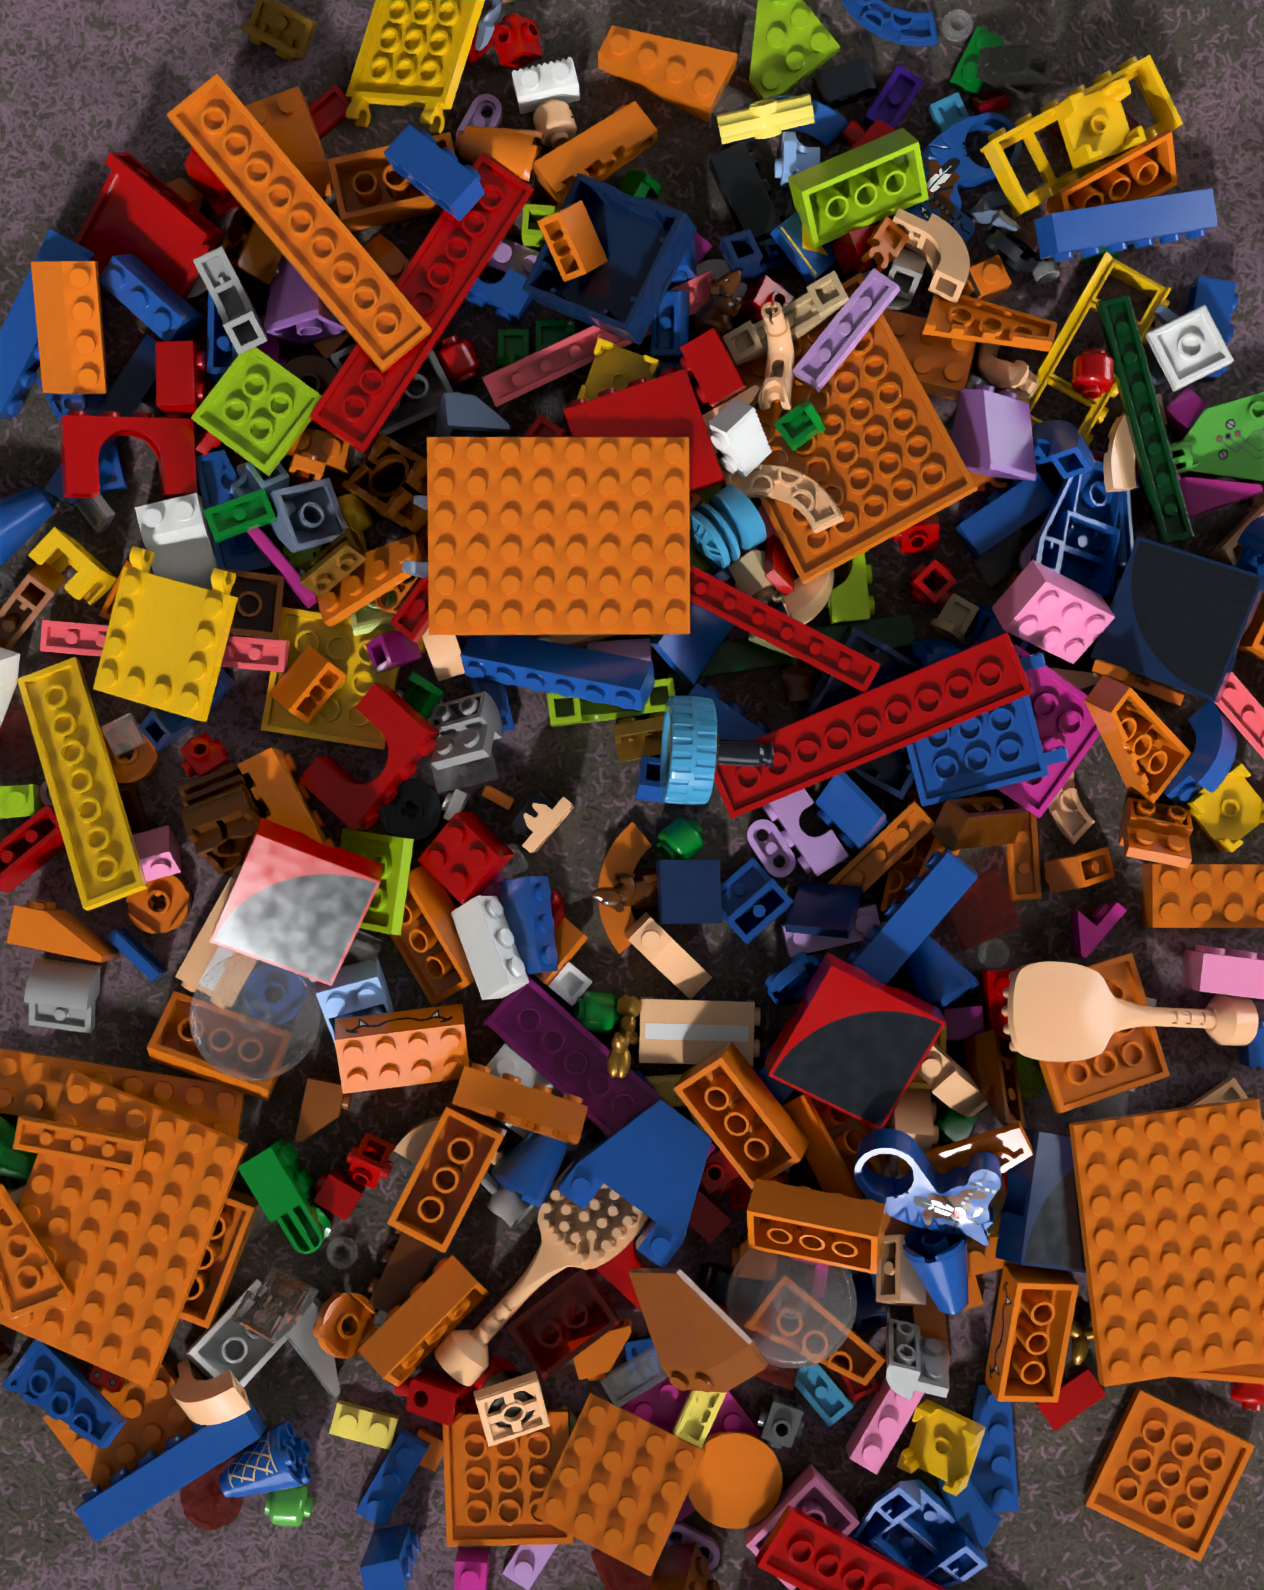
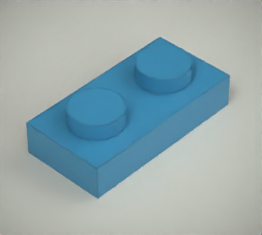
(822, 1393)

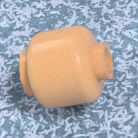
(556, 122)

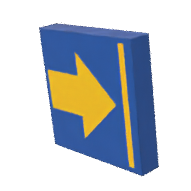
(796, 245)

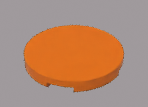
(736, 1480)

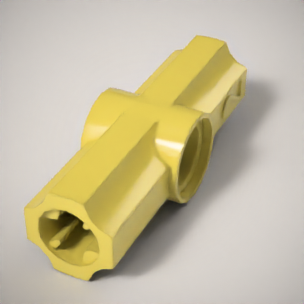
(765, 118)

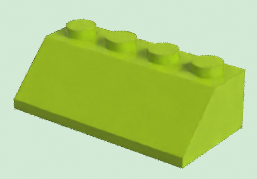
(859, 187)

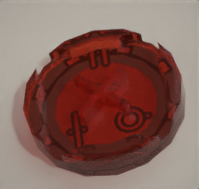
(17, 742)
(206, 1504)

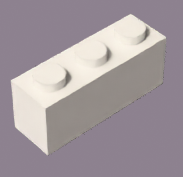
(489, 947)

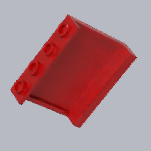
(147, 219)
(651, 409)

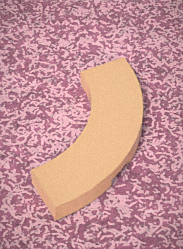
(1121, 457)
(792, 488)
(1069, 812)

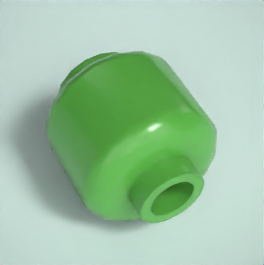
(289, 1506)

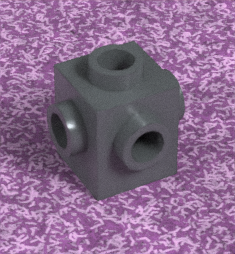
(780, 1421)

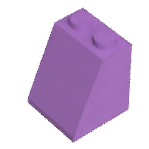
(297, 312)
(994, 434)

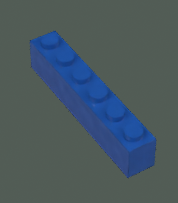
(1126, 223)
(19, 331)
(559, 669)
(165, 1472)

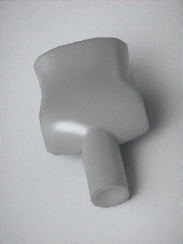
(505, 1203)

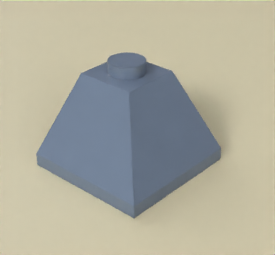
(467, 417)
(306, 515)

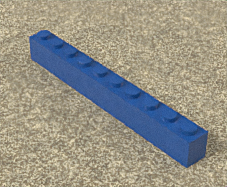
(901, 931)

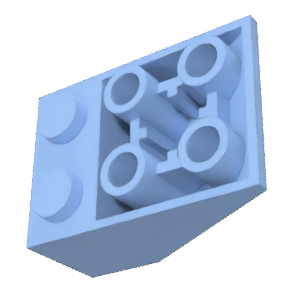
(357, 991)

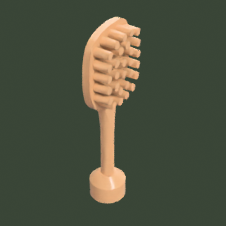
(1070, 1014)
(567, 1240)

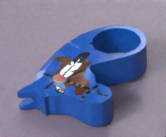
(950, 171)
(925, 1198)

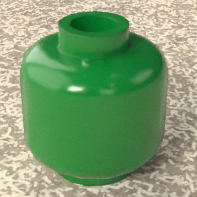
(680, 839)
(597, 1011)

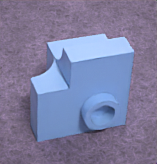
(793, 158)
(254, 479)

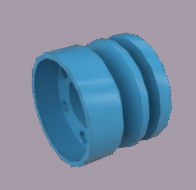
(725, 527)

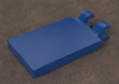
(691, 652)

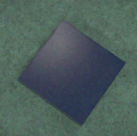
(689, 891)
(824, 909)

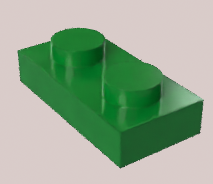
(965, 73)
(239, 515)

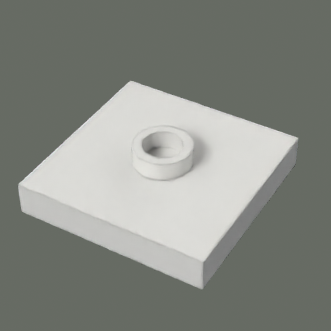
(1189, 348)

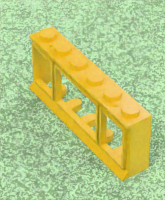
(1155, 96)
(1086, 301)

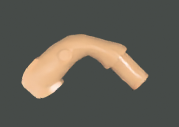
(780, 359)
(1005, 374)

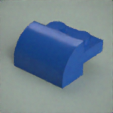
(752, 901)

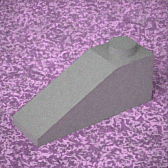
(310, 1351)

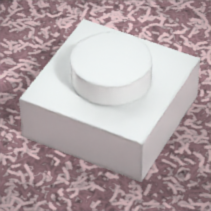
(454, 803)
(570, 983)

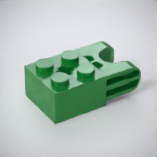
(287, 1195)

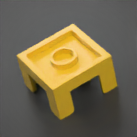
(1096, 125)
(615, 369)
(61, 550)
(1229, 810)
(943, 1445)

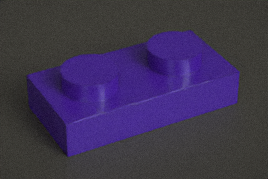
(895, 97)

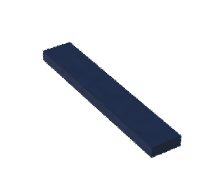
(123, 397)

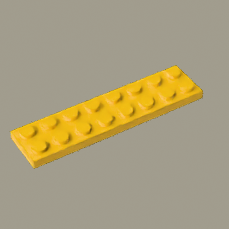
(82, 784)

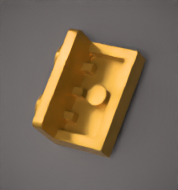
(281, 28)
(333, 563)
(638, 737)

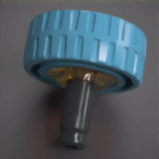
(693, 750)

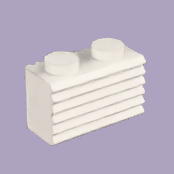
(545, 82)
(739, 438)

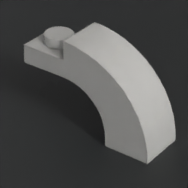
(231, 300)

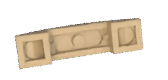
(804, 314)

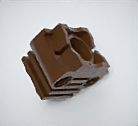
(390, 481)
(221, 815)

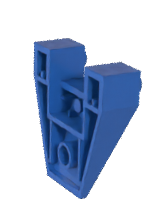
(654, 1166)

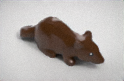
(720, 306)
(630, 890)

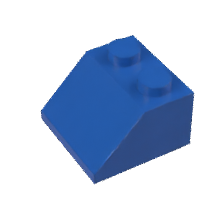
(850, 812)

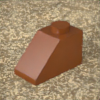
(321, 1105)

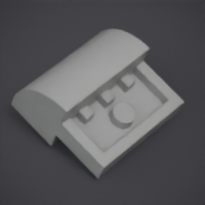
(466, 729)
(62, 995)
(915, 1361)

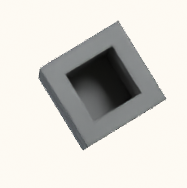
(907, 272)

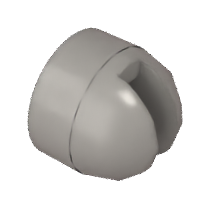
(1046, 268)

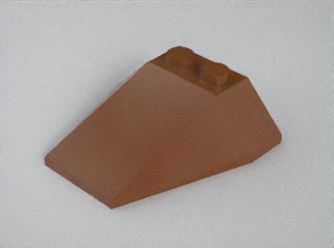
(692, 1335)

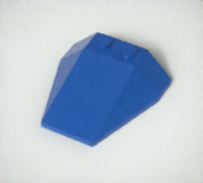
(1087, 533)
(921, 1534)

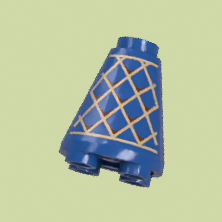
(269, 1464)

